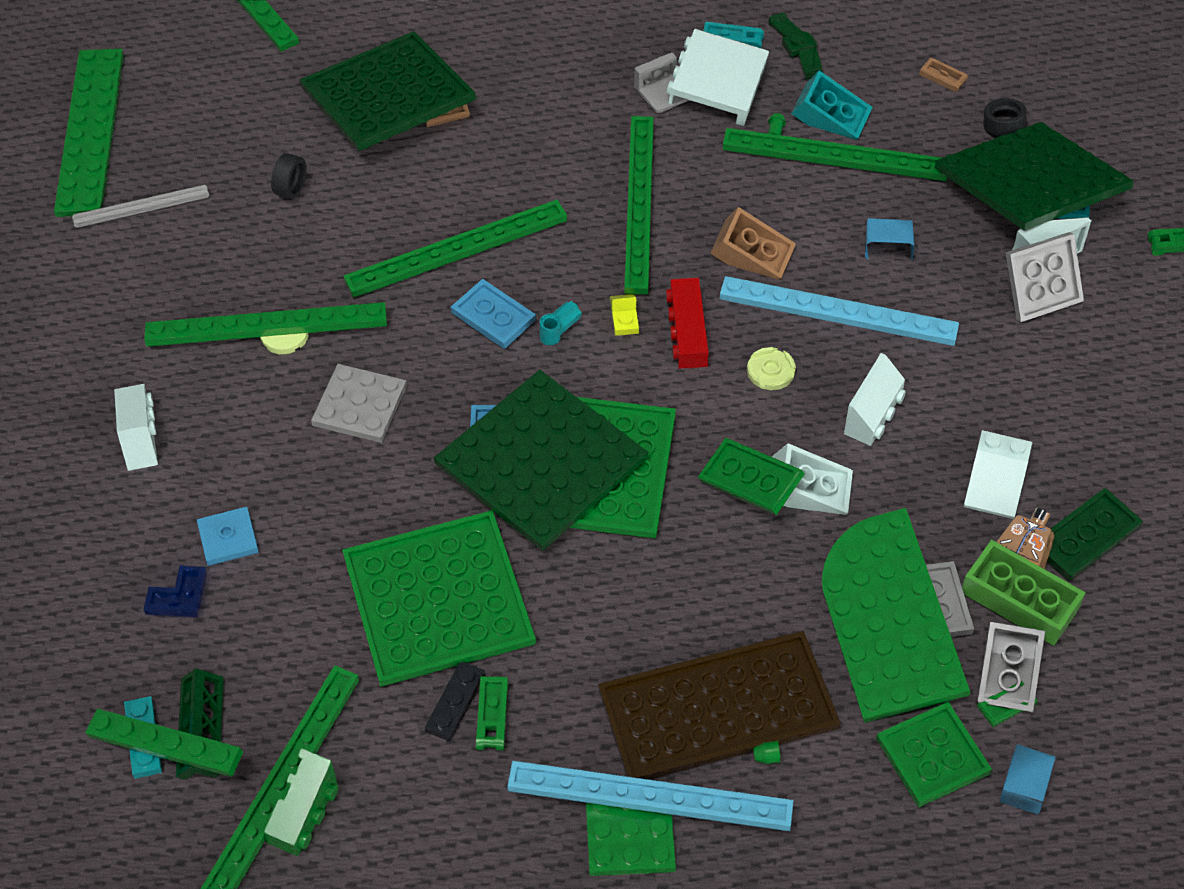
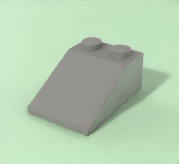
(1011, 657)

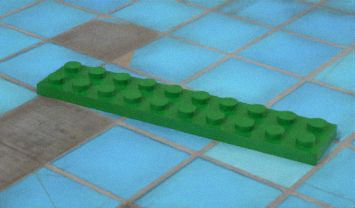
(89, 132)

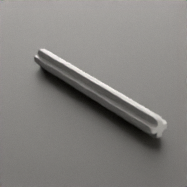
(140, 206)

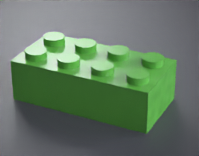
(1022, 591)

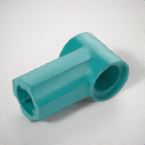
(558, 322)

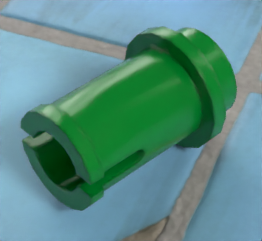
(776, 124)

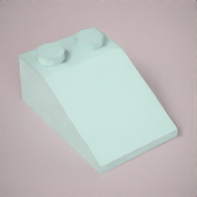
(1054, 228)
(998, 474)
(823, 486)

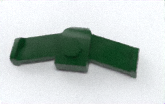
(798, 44)

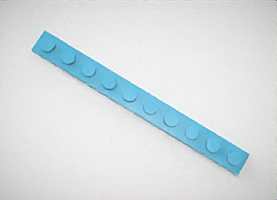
(839, 310)
(651, 795)

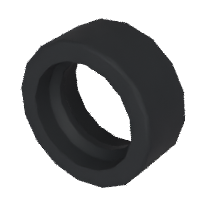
(1004, 107)
(288, 176)

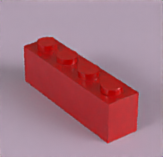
(688, 323)

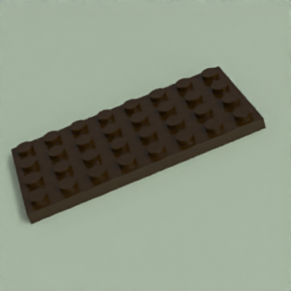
(717, 706)

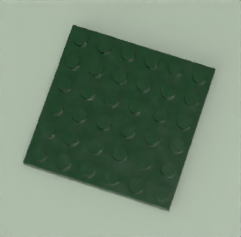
(387, 90)
(1033, 175)
(541, 459)

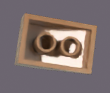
(752, 245)

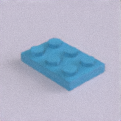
(493, 313)

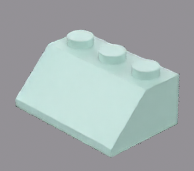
(875, 402)

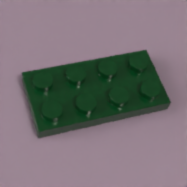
(1090, 533)

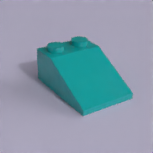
(831, 107)

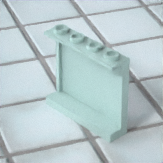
(718, 73)

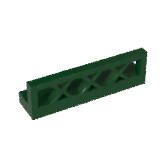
(192, 714)

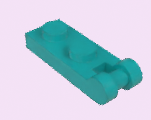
(742, 34)

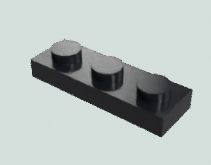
(454, 701)

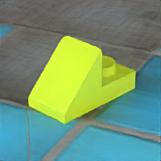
(624, 314)

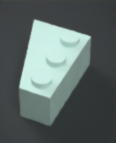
(136, 426)

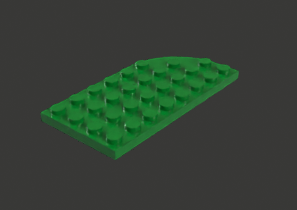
(890, 619)

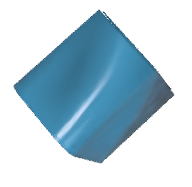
(889, 231)
(1027, 777)

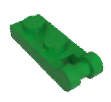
(1174, 241)
(492, 712)

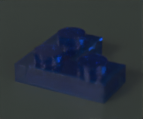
(178, 601)

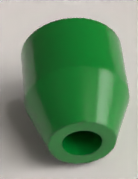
(767, 753)

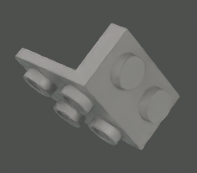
(653, 80)

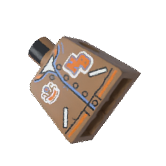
(1029, 537)

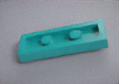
(142, 763)

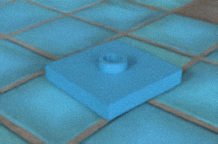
(227, 536)

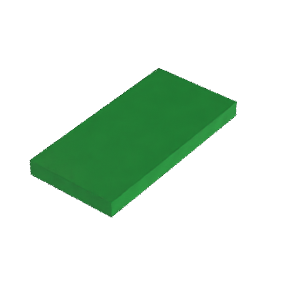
(751, 476)

